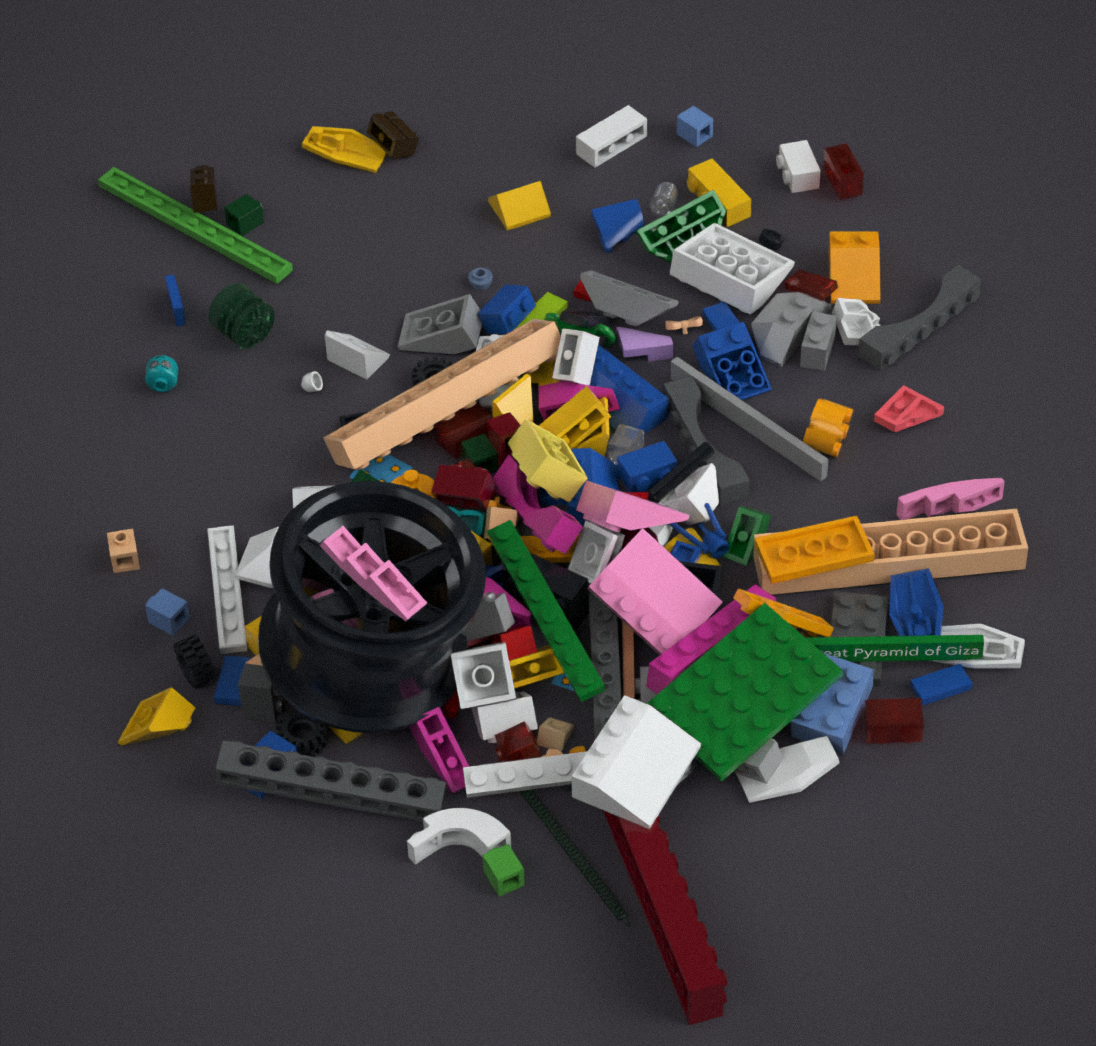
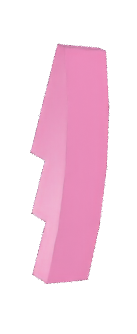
(952, 496)
(372, 574)

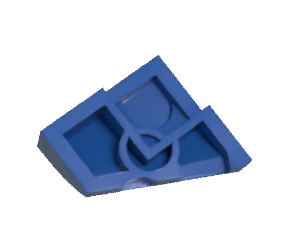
(617, 222)

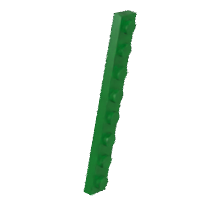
(546, 611)

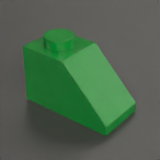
(741, 538)

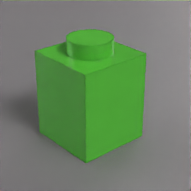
(503, 870)

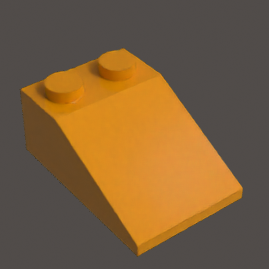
(855, 265)

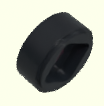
(771, 238)

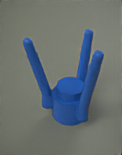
(713, 542)

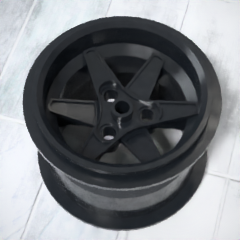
(369, 675)

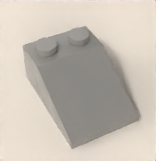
(443, 327)

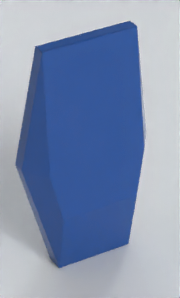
(915, 604)

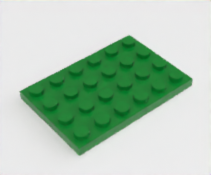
(746, 689)

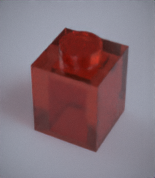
(517, 744)

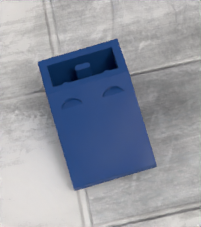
(732, 361)

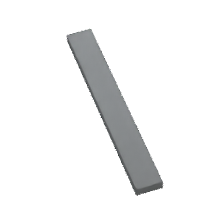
(753, 421)

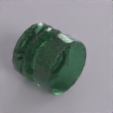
(241, 316)

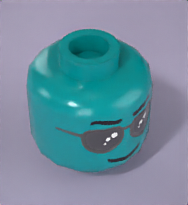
(161, 373)

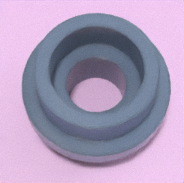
(480, 278)

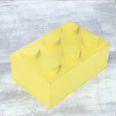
(547, 461)

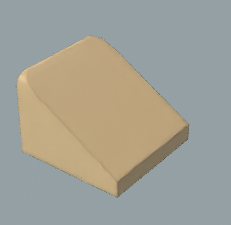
(554, 734)

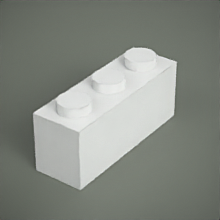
(611, 136)

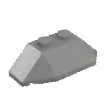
(624, 300)
(783, 325)

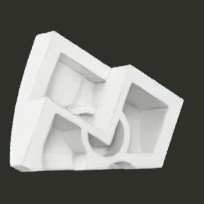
(853, 319)

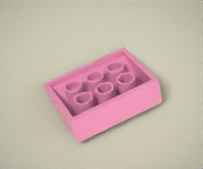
(621, 510)
(654, 593)

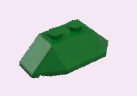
(680, 225)

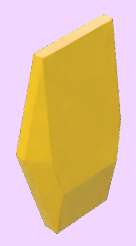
(344, 148)

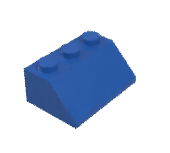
(598, 470)

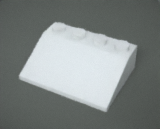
(730, 267)
(634, 763)

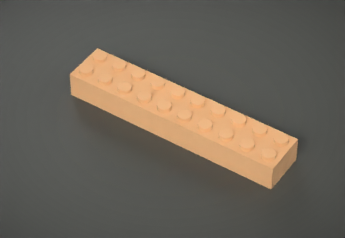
(444, 394)
(942, 543)

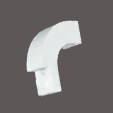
(457, 827)

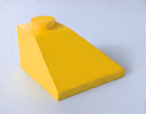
(516, 400)
(158, 717)

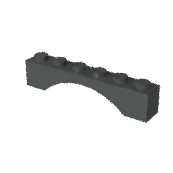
(888, 342)
(684, 409)

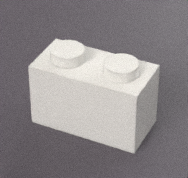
(798, 166)
(575, 356)

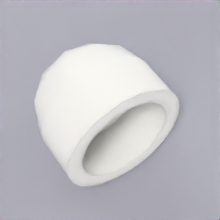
(312, 382)

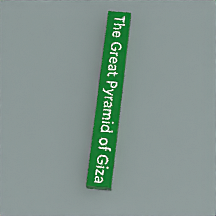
(902, 647)

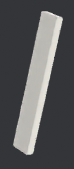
(227, 590)

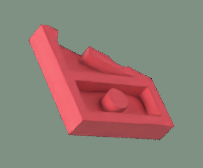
(906, 410)

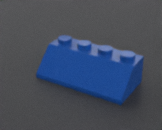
(638, 401)

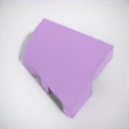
(643, 343)

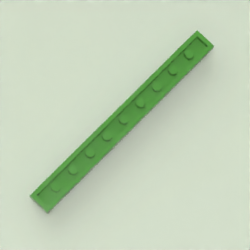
(196, 225)

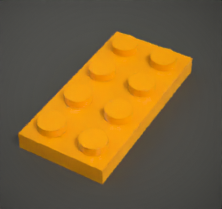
(814, 549)

